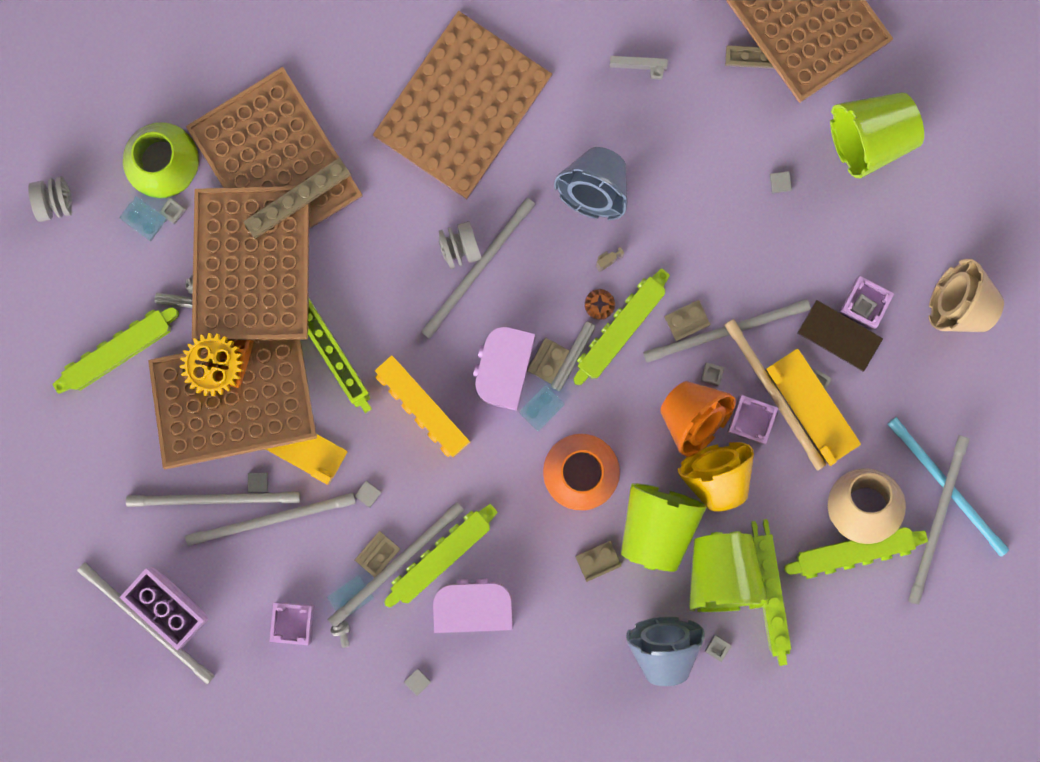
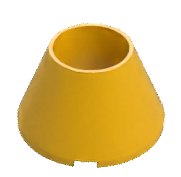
(719, 475)

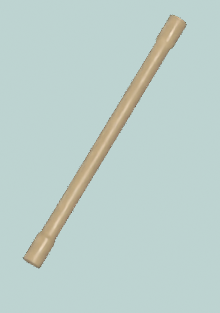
(812, 453)

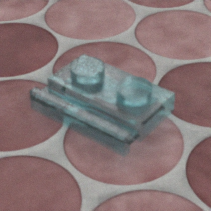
(143, 218)
(541, 408)
(347, 592)

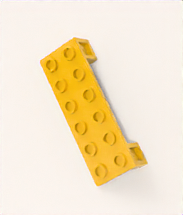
(813, 406)
(315, 456)

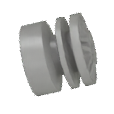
(45, 200)
(459, 245)

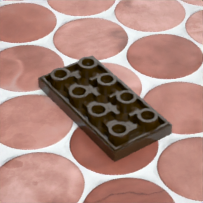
(840, 335)

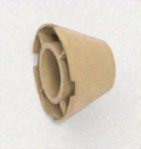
(965, 300)
(861, 525)

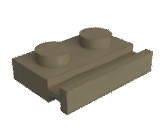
(607, 259)
(687, 320)
(548, 360)
(377, 554)
(598, 561)

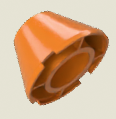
(695, 415)
(562, 491)

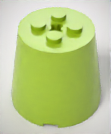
(875, 131)
(659, 527)
(726, 574)

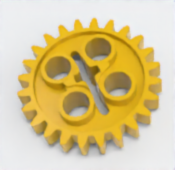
(215, 348)

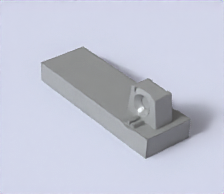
(655, 65)

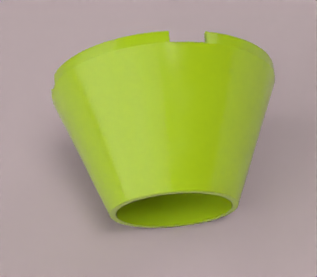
(175, 175)

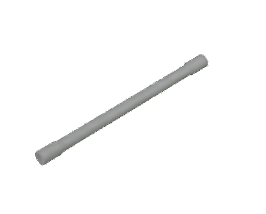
(520, 214)
(792, 309)
(142, 500)
(203, 536)
(93, 577)
(918, 586)
(343, 612)

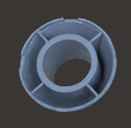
(595, 184)
(666, 648)

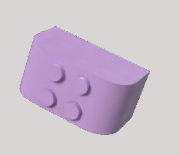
(503, 367)
(164, 607)
(472, 607)

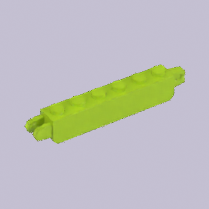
(622, 328)
(116, 351)
(337, 360)
(849, 553)
(443, 556)
(774, 613)

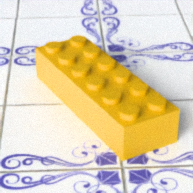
(419, 403)

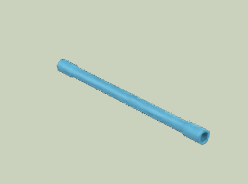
(900, 430)

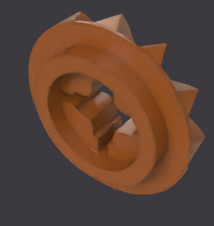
(593, 310)

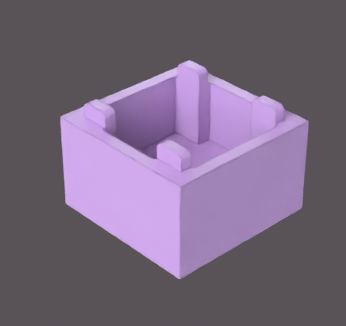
(872, 291)
(752, 420)
(291, 623)

